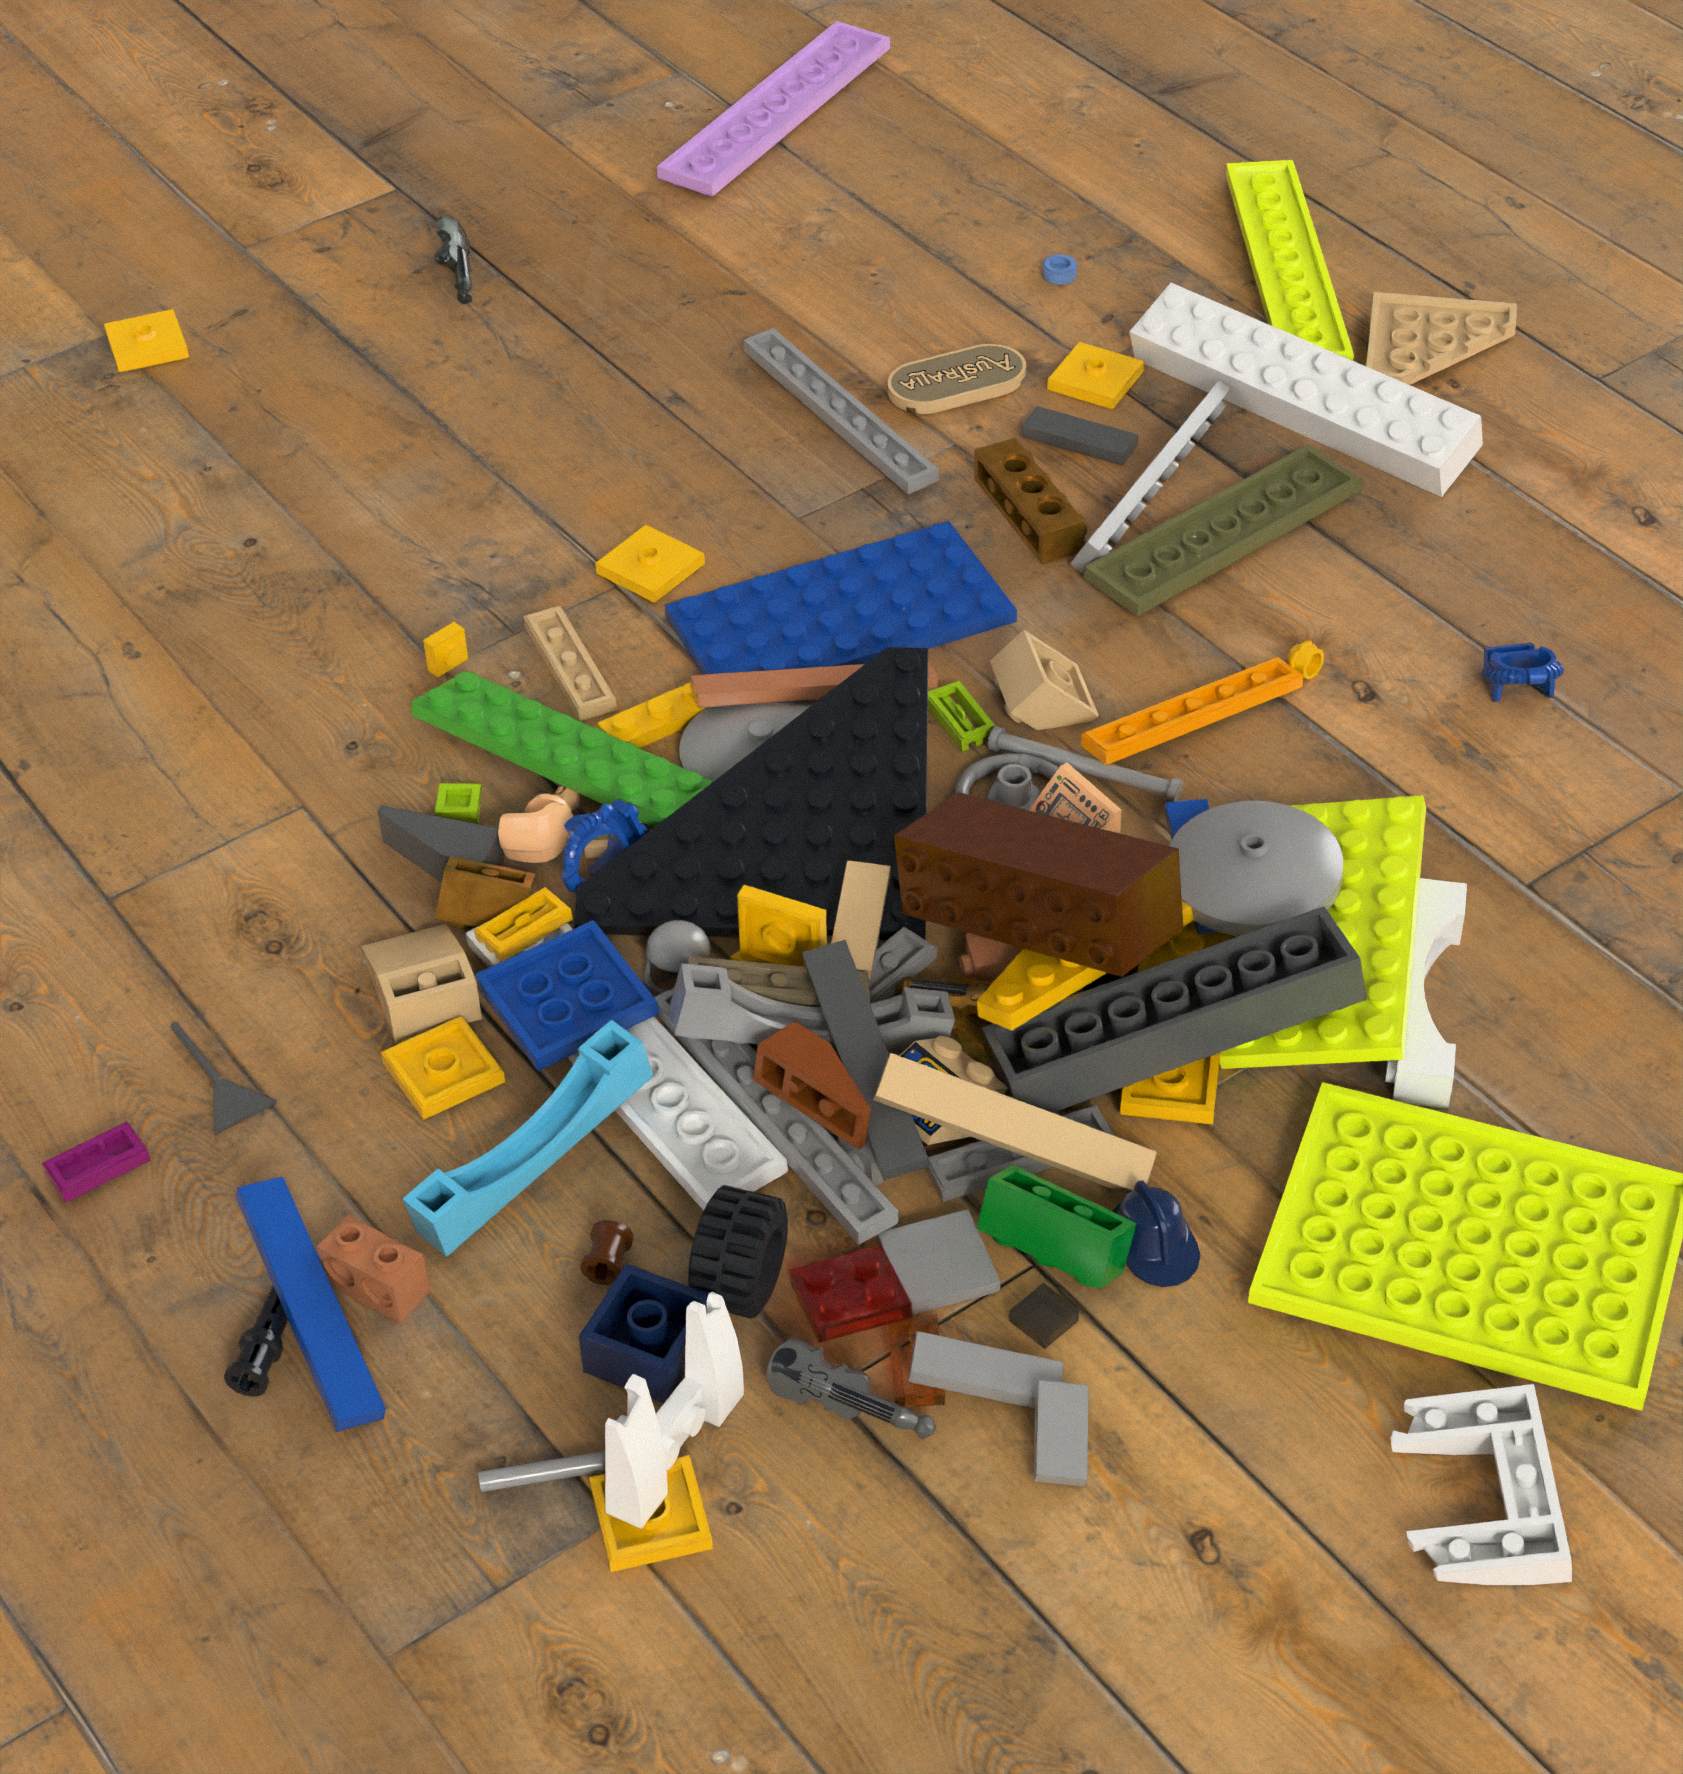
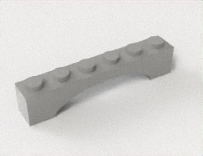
(716, 1008)

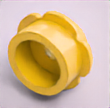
(1306, 659)

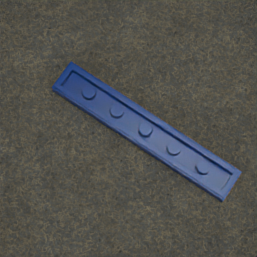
(310, 1304)

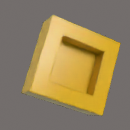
(445, 649)

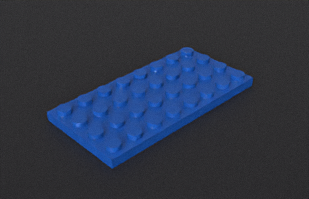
(845, 607)

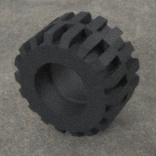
(739, 1248)

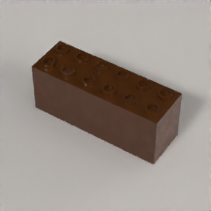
(1040, 883)

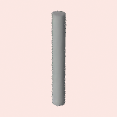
(542, 1471)

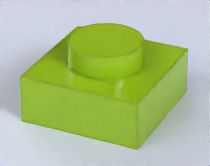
(459, 801)

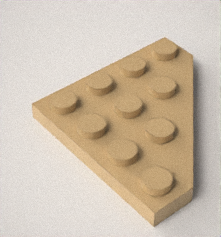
(1427, 334)

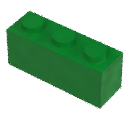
(1056, 1227)

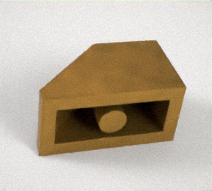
(479, 891)

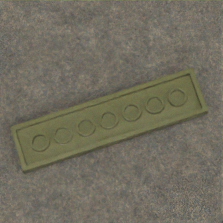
(1222, 530)

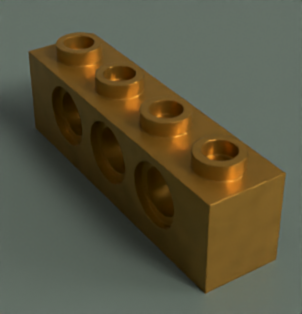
(1029, 500)

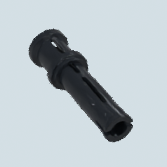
(258, 1349)

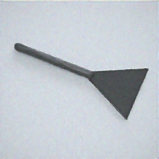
(231, 1101)

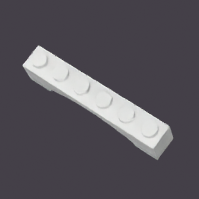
(1429, 1062)

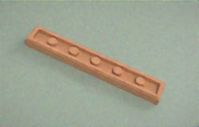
(774, 685)

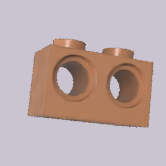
(374, 1269)

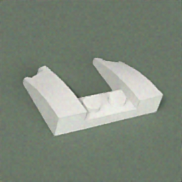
(648, 1442)
(1533, 1540)

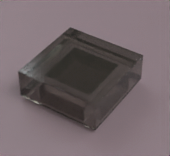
(1044, 1315)

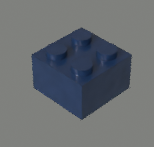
(640, 1332)

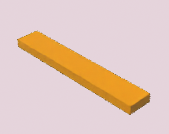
(1191, 711)

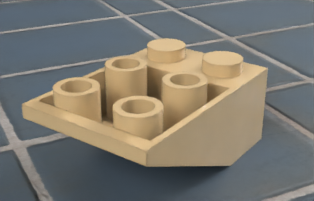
(422, 981)

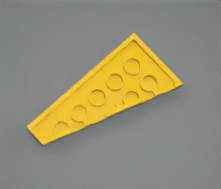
(1035, 984)

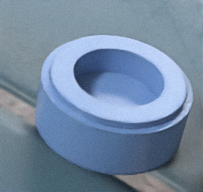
(1059, 269)

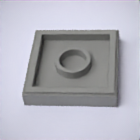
(940, 1261)

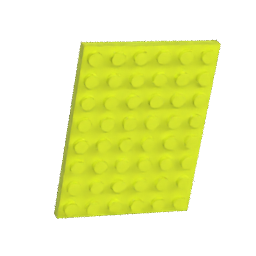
(1476, 1244)

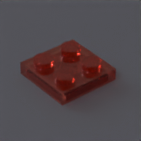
(850, 1293)

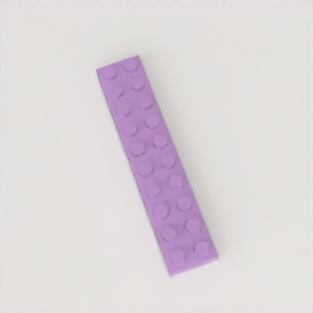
(772, 109)

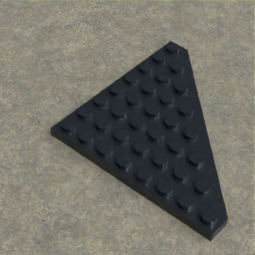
(786, 815)

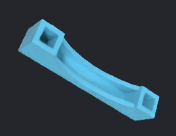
(459, 1202)

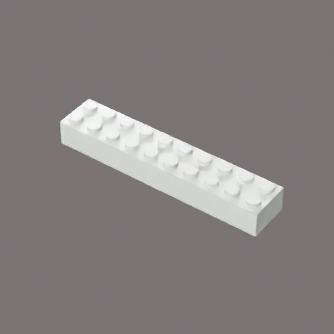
(1308, 389)

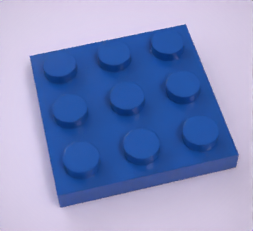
(565, 993)

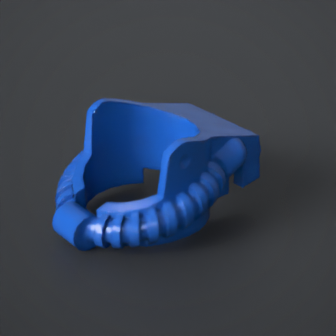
(1519, 665)
(616, 820)

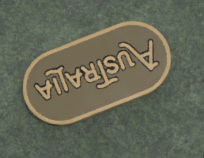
(956, 378)

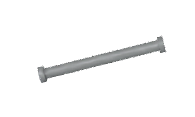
(1170, 789)

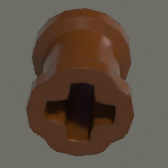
(607, 1251)

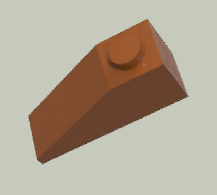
(814, 1081)

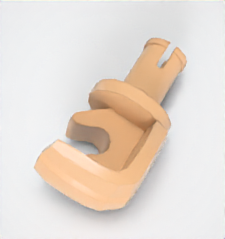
(539, 831)

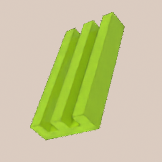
(953, 717)

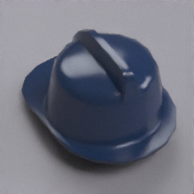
(1162, 1243)

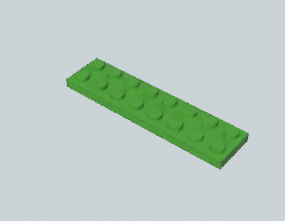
(558, 746)

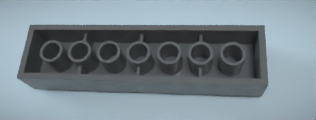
(1178, 1012)

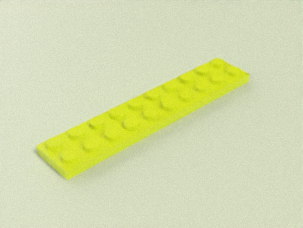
(1286, 253)

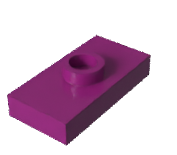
(96, 1161)

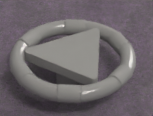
(1013, 780)

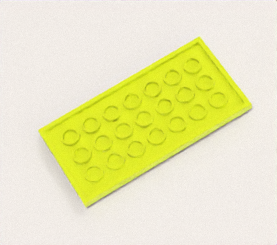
(1378, 917)

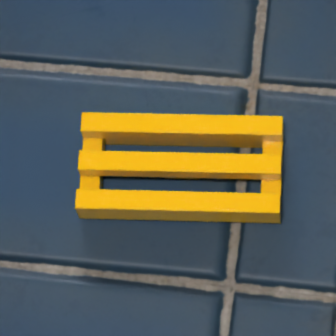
(527, 927)

